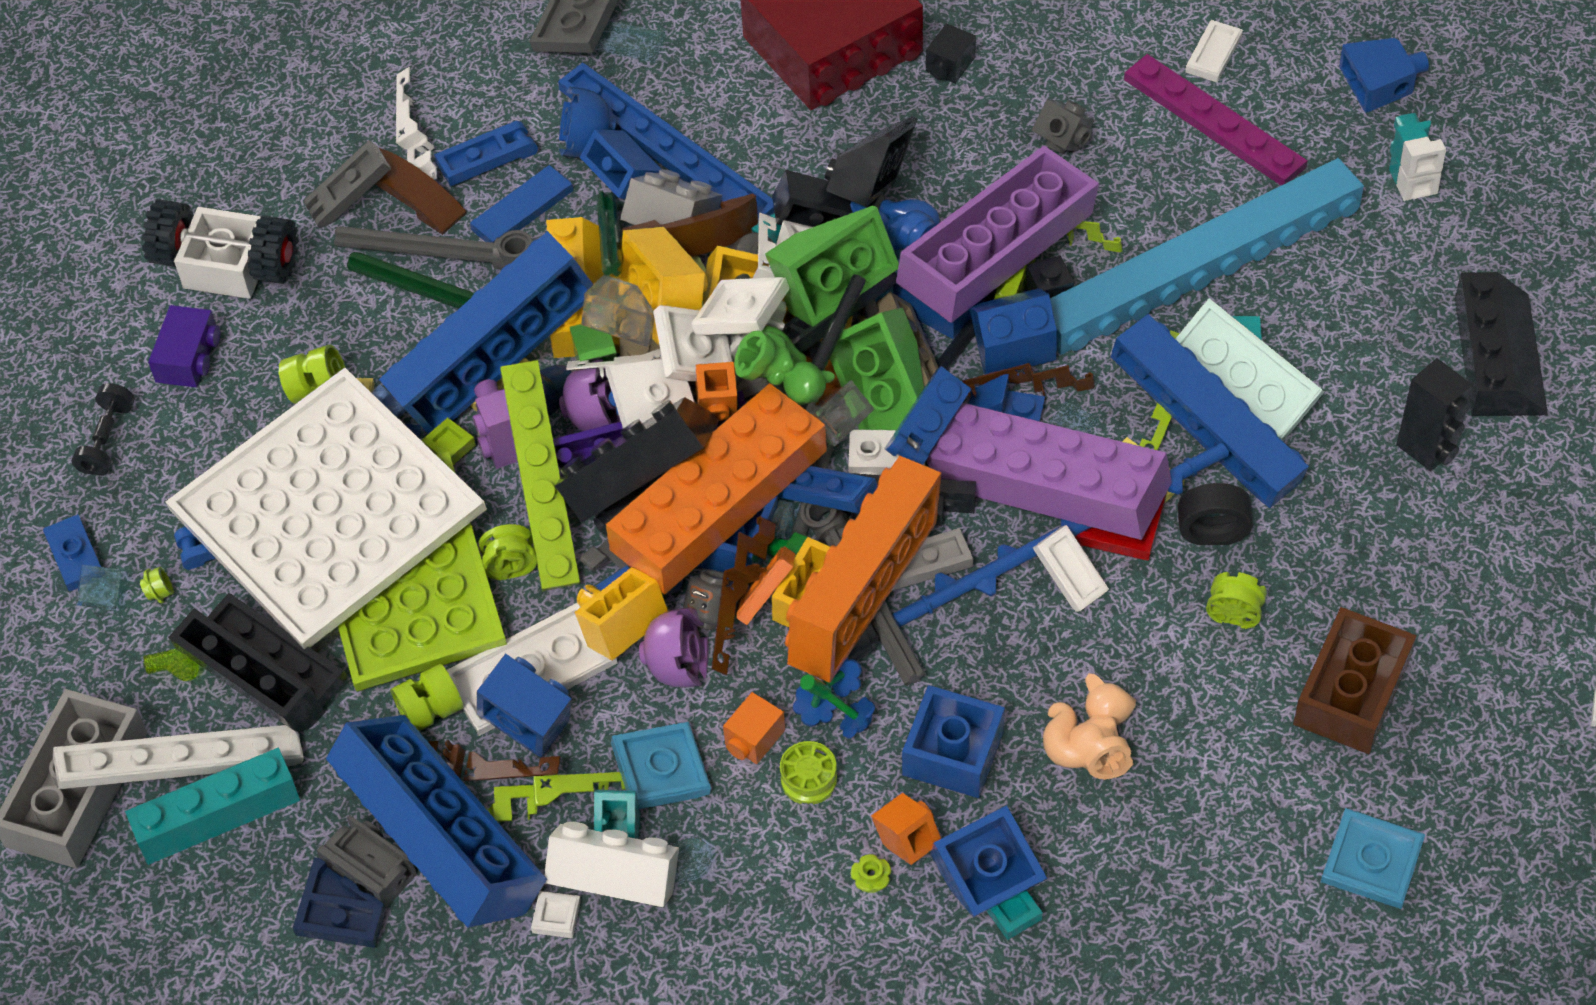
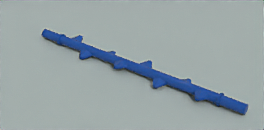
(1008, 557)

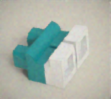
(1415, 159)

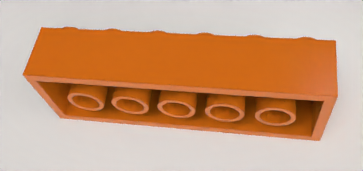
(717, 488)
(862, 568)

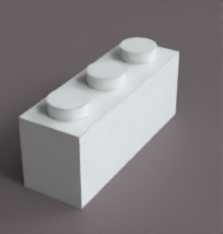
(611, 864)

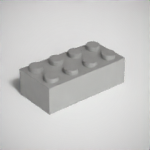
(64, 821)

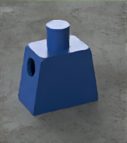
(1380, 71)

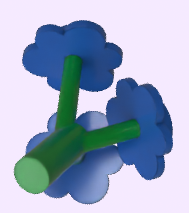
(817, 702)

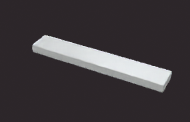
(170, 756)

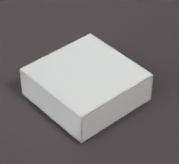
(555, 914)

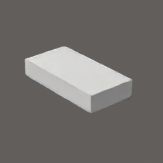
(1214, 51)
(1070, 568)

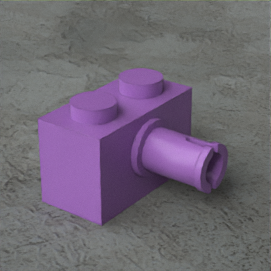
(493, 424)

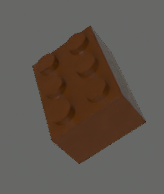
(1354, 680)

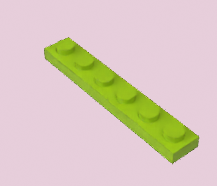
(539, 475)

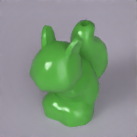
(778, 360)

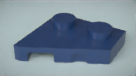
(337, 909)

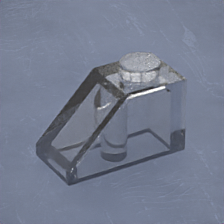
(842, 412)

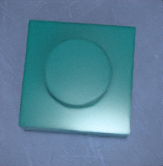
(1016, 914)

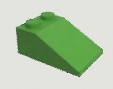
(825, 258)
(884, 366)

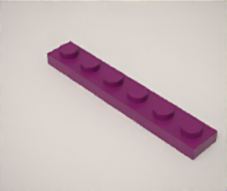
(1215, 120)

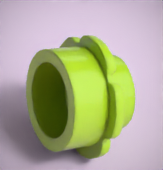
(156, 584)
(871, 883)

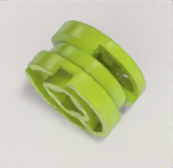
(508, 553)
(1236, 600)
(807, 773)

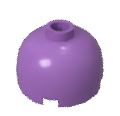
(587, 399)
(675, 641)

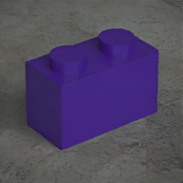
(184, 346)

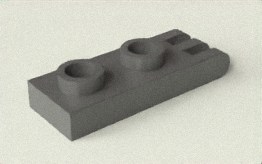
(346, 184)

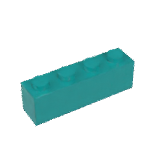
(212, 806)

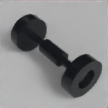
(92, 459)

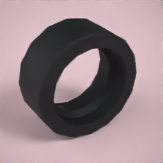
(1215, 499)

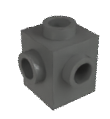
(1063, 125)

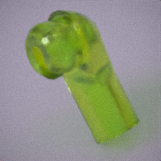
(173, 662)

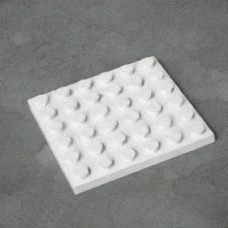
(325, 507)

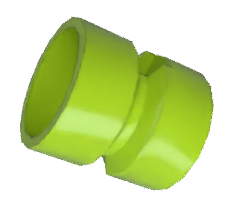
(305, 373)
(428, 697)

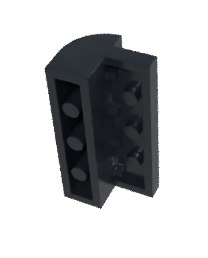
(260, 661)

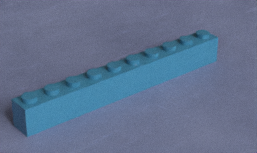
(1204, 254)

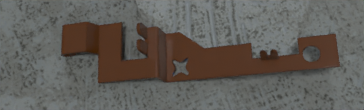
(1062, 375)
(741, 576)
(493, 769)

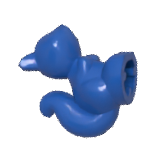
(905, 220)

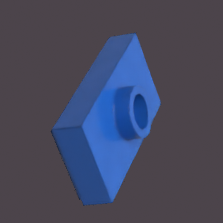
(70, 549)

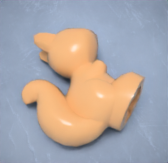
(1096, 741)

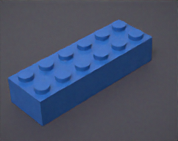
(489, 332)
(436, 820)

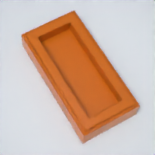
(765, 586)

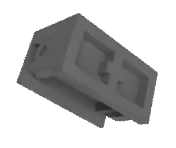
(368, 860)

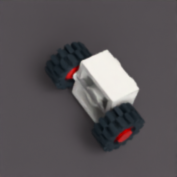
(219, 248)

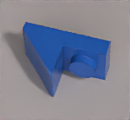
(996, 397)

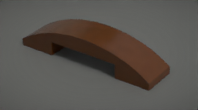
(421, 193)
(711, 229)

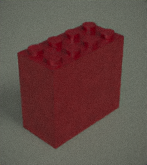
(832, 44)

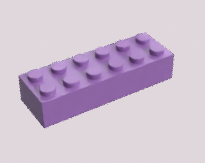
(996, 233)
(1053, 470)

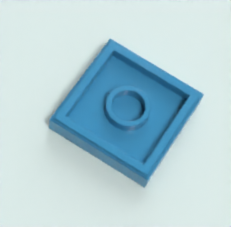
(661, 765)
(1373, 858)

